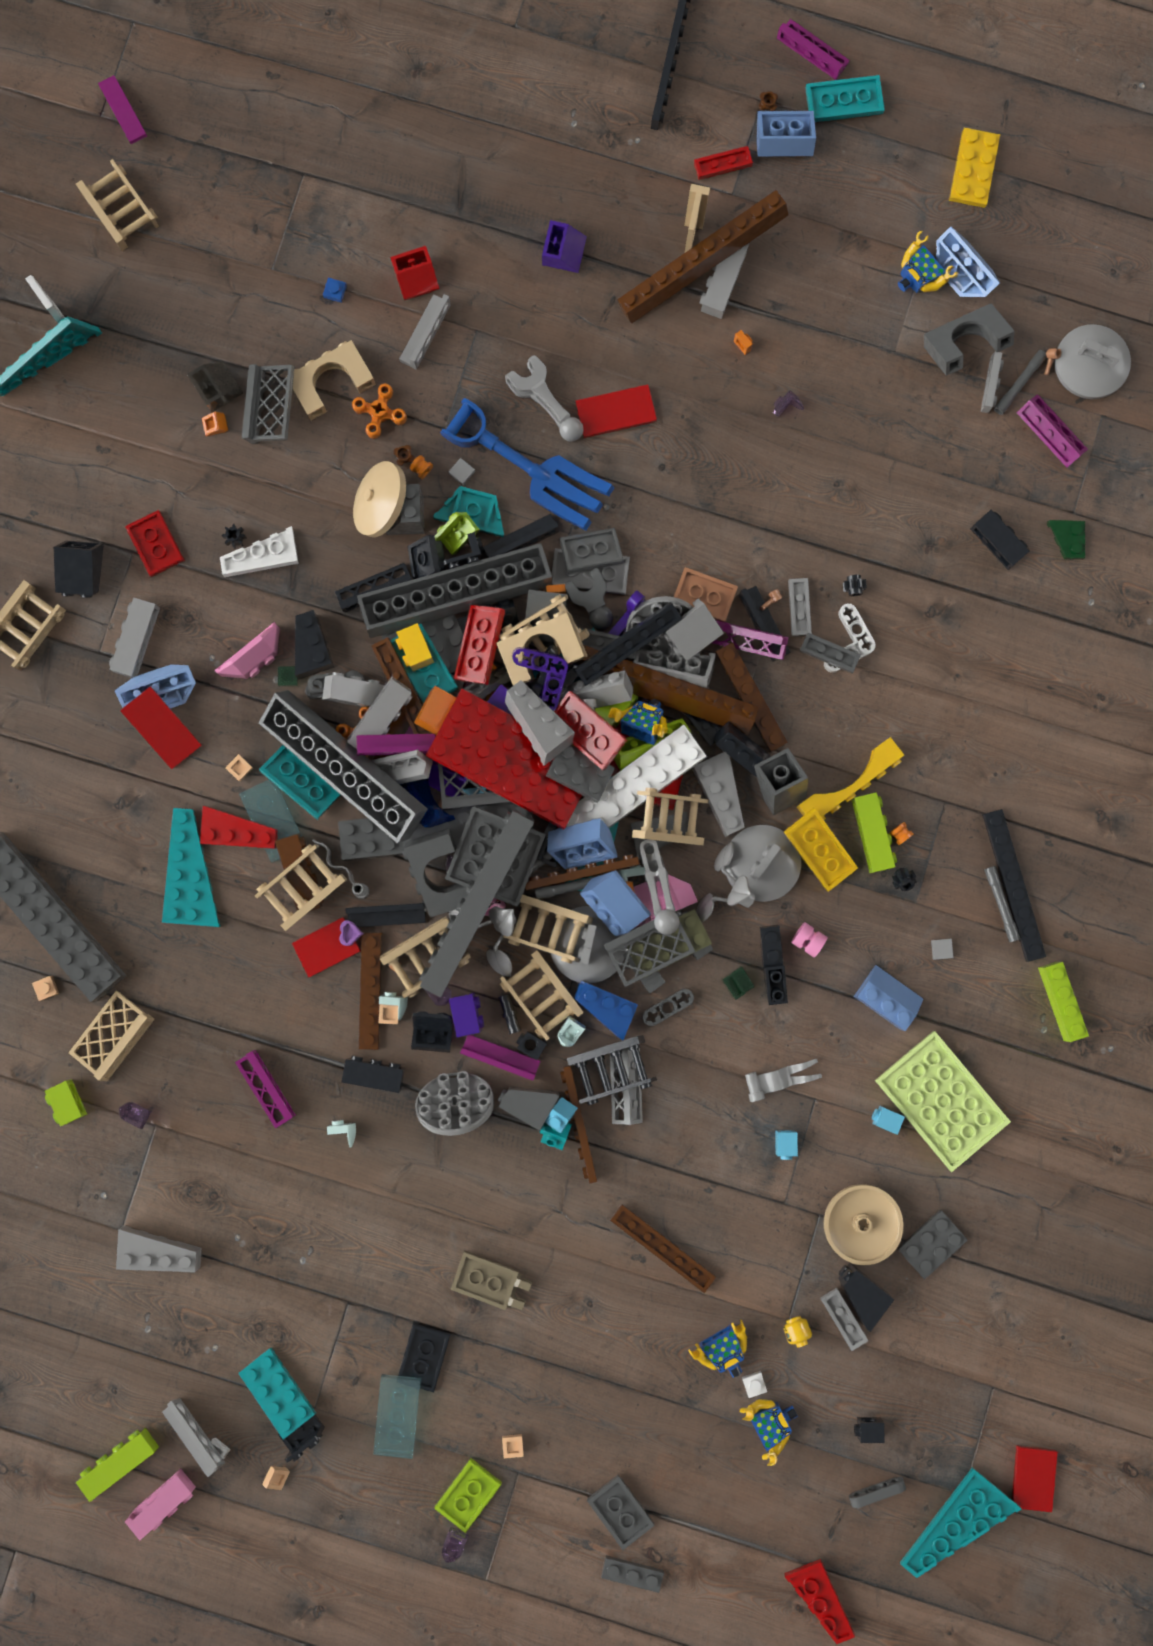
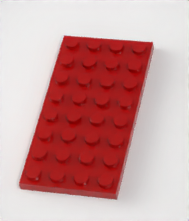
(496, 754)

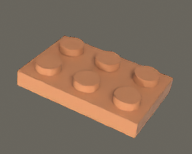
(714, 593)

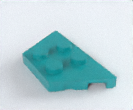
(479, 505)

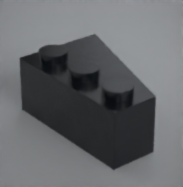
(310, 646)

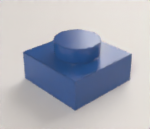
(334, 290)

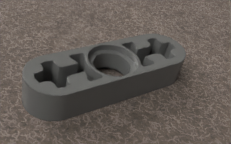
(669, 999)
(877, 1492)

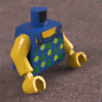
(922, 270)
(642, 721)
(723, 1349)
(771, 1425)

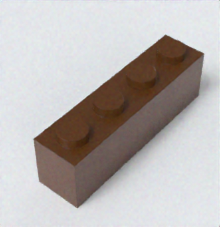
(289, 851)

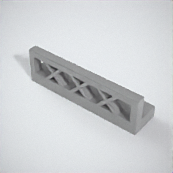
(425, 331)
(408, 769)
(632, 1098)
(193, 1437)

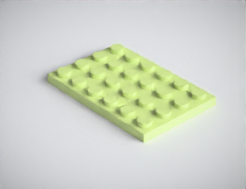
(942, 1101)

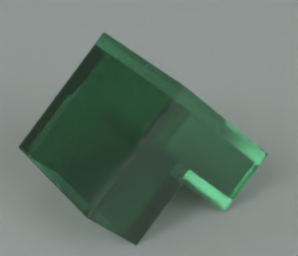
(737, 983)

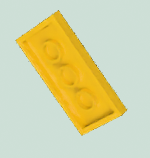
(974, 167)
(820, 849)

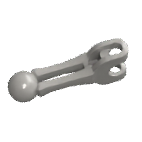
(536, 388)
(665, 920)

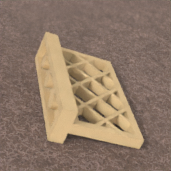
(695, 211)
(120, 1049)

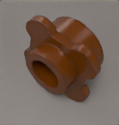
(768, 96)
(403, 450)

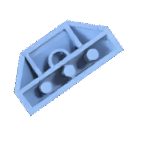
(974, 274)
(170, 682)

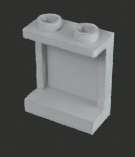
(693, 632)

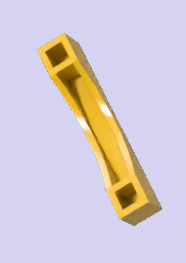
(881, 758)

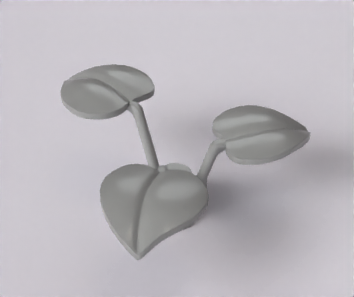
(739, 894)
(504, 923)

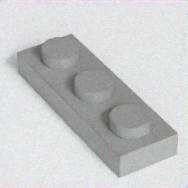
(992, 382)
(799, 607)
(844, 1319)

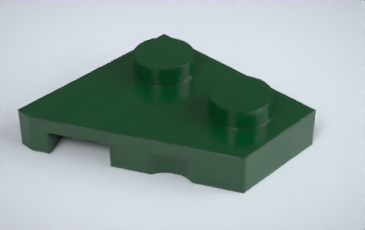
(1069, 537)

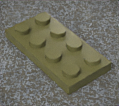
(694, 930)

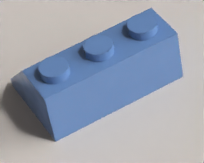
(785, 133)
(581, 844)
(614, 903)
(889, 998)

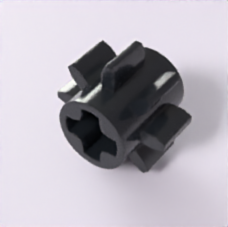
(230, 540)
(854, 585)
(904, 879)

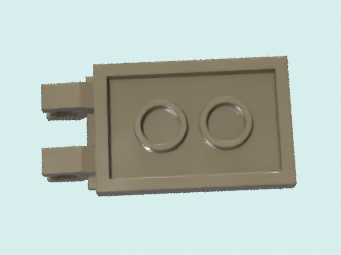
(489, 1282)

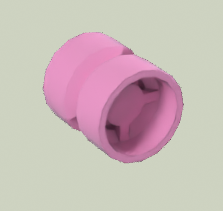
(808, 939)

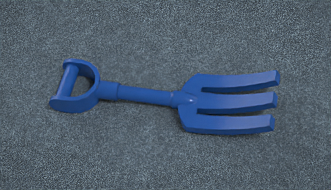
(542, 475)

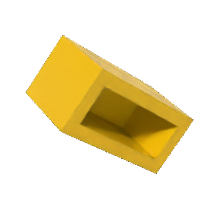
(415, 648)

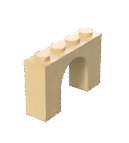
(343, 358)
(560, 628)

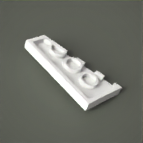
(262, 555)

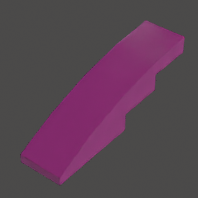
(122, 109)

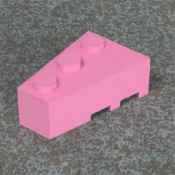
(160, 1504)

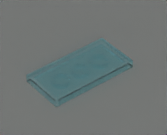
(268, 807)
(397, 1416)

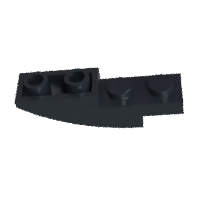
(773, 965)

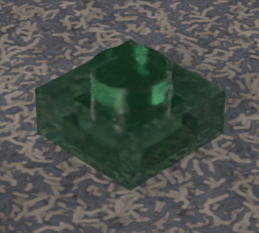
(287, 676)

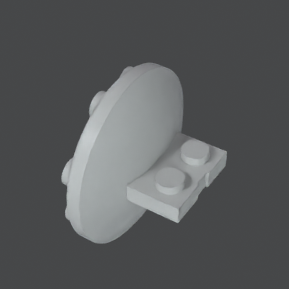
(1093, 361)
(649, 607)
(766, 860)
(594, 961)
(454, 1104)

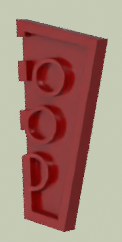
(231, 830)
(817, 1591)

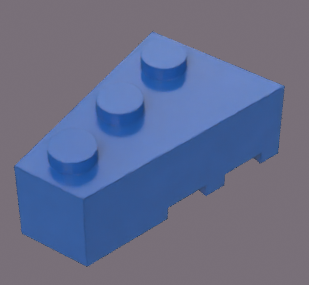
(608, 1008)

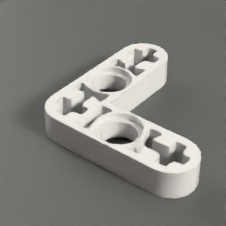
(856, 646)

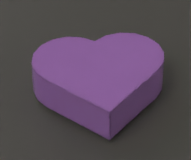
(350, 933)

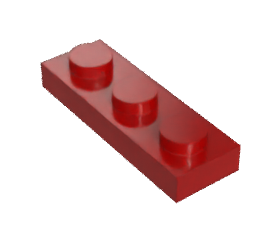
(723, 162)

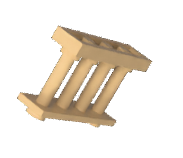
(110, 220)
(555, 602)
(14, 608)
(676, 834)
(318, 892)
(561, 915)
(408, 948)
(548, 978)

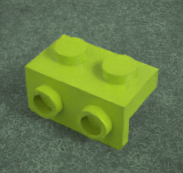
(455, 531)

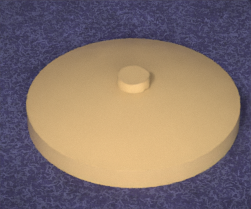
(379, 499)
(863, 1224)

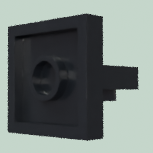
(426, 557)

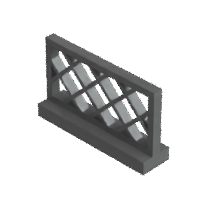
(255, 403)
(466, 800)
(636, 935)

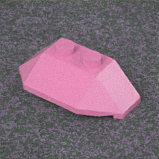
(253, 655)
(681, 894)

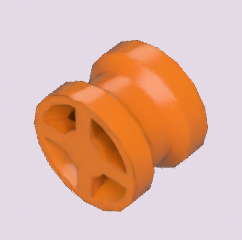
(421, 467)
(901, 833)

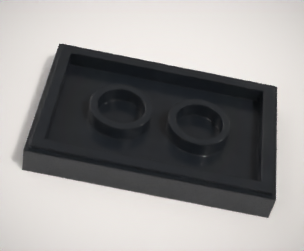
(424, 1355)

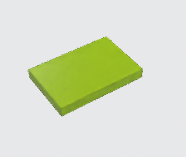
(468, 1495)

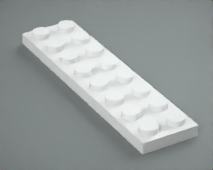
(652, 770)

